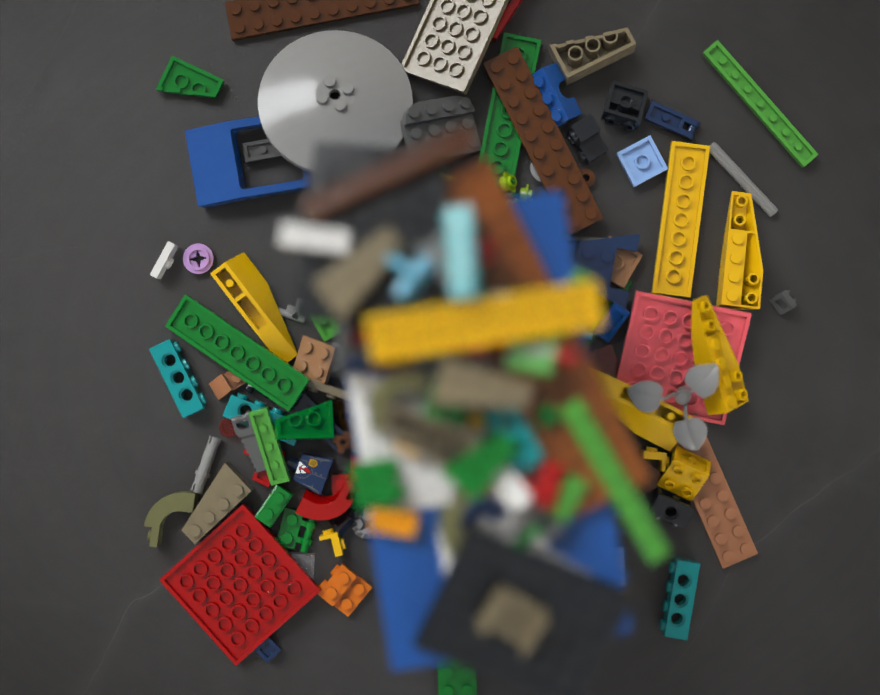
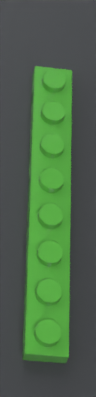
(760, 104)
(614, 480)

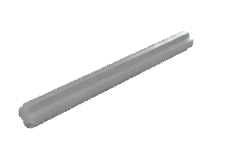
(502, 532)

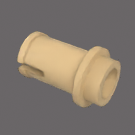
(406, 449)

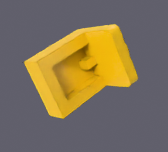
(653, 453)
(337, 542)

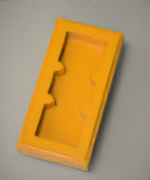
(394, 522)

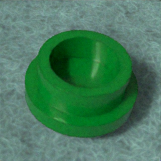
(547, 415)

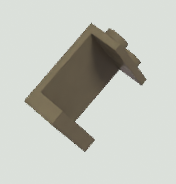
(513, 618)

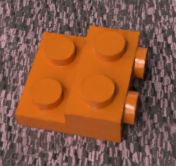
(344, 589)

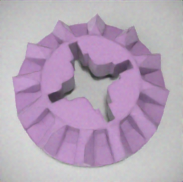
(191, 253)

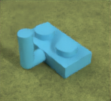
(415, 276)

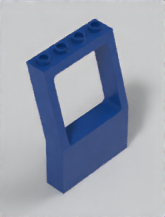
(219, 169)

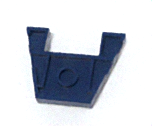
(597, 261)

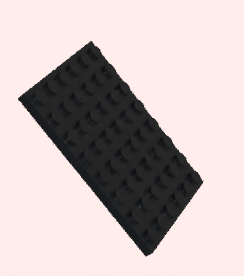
(408, 208)
(579, 606)

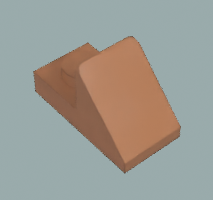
(225, 384)

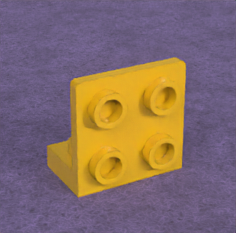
(685, 473)

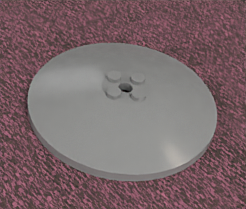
(298, 86)

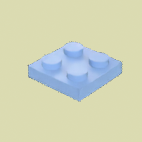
(641, 161)

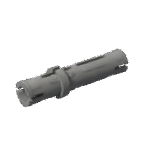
(205, 465)

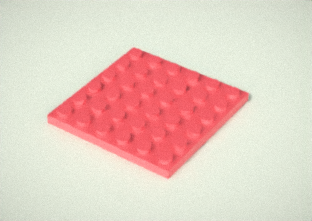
(662, 350)

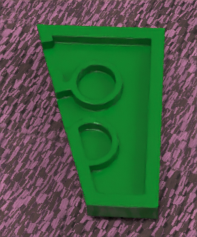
(189, 80)
(307, 424)

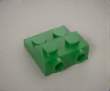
(377, 482)

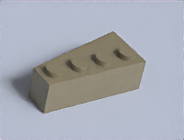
(592, 53)
(358, 273)
(476, 389)
(432, 437)
(220, 499)

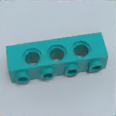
(160, 355)
(238, 401)
(519, 432)
(680, 628)

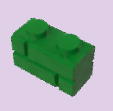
(274, 505)

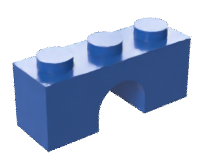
(562, 109)

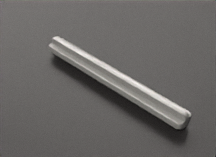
(742, 179)

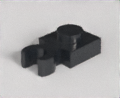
(345, 520)

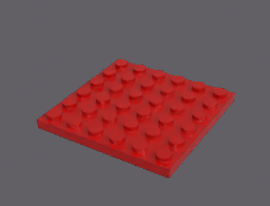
(240, 584)

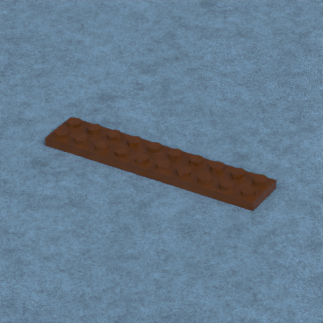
(267, 17)
(541, 137)

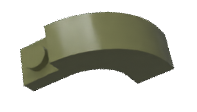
(397, 381)
(179, 501)
(449, 520)

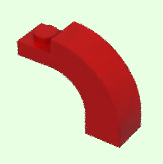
(327, 507)

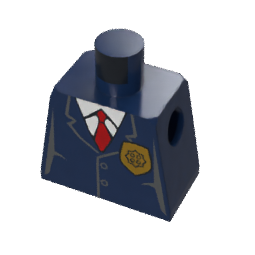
(311, 471)

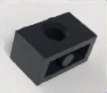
(663, 499)

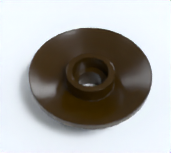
(342, 415)

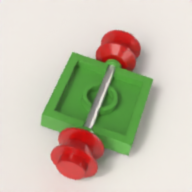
(536, 354)

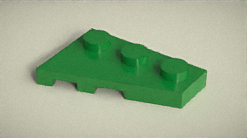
(479, 466)

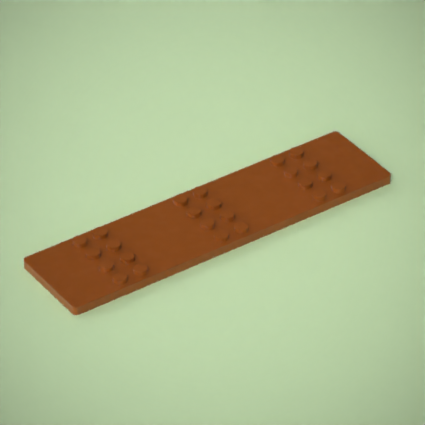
(498, 222)

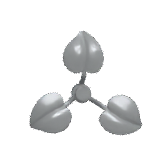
(702, 380)

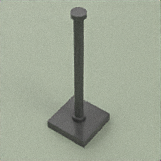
(346, 348)

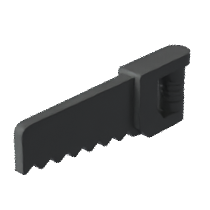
(249, 439)

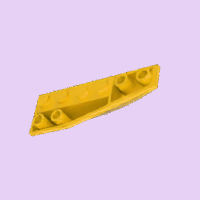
(741, 257)
(256, 303)
(712, 347)
(653, 426)

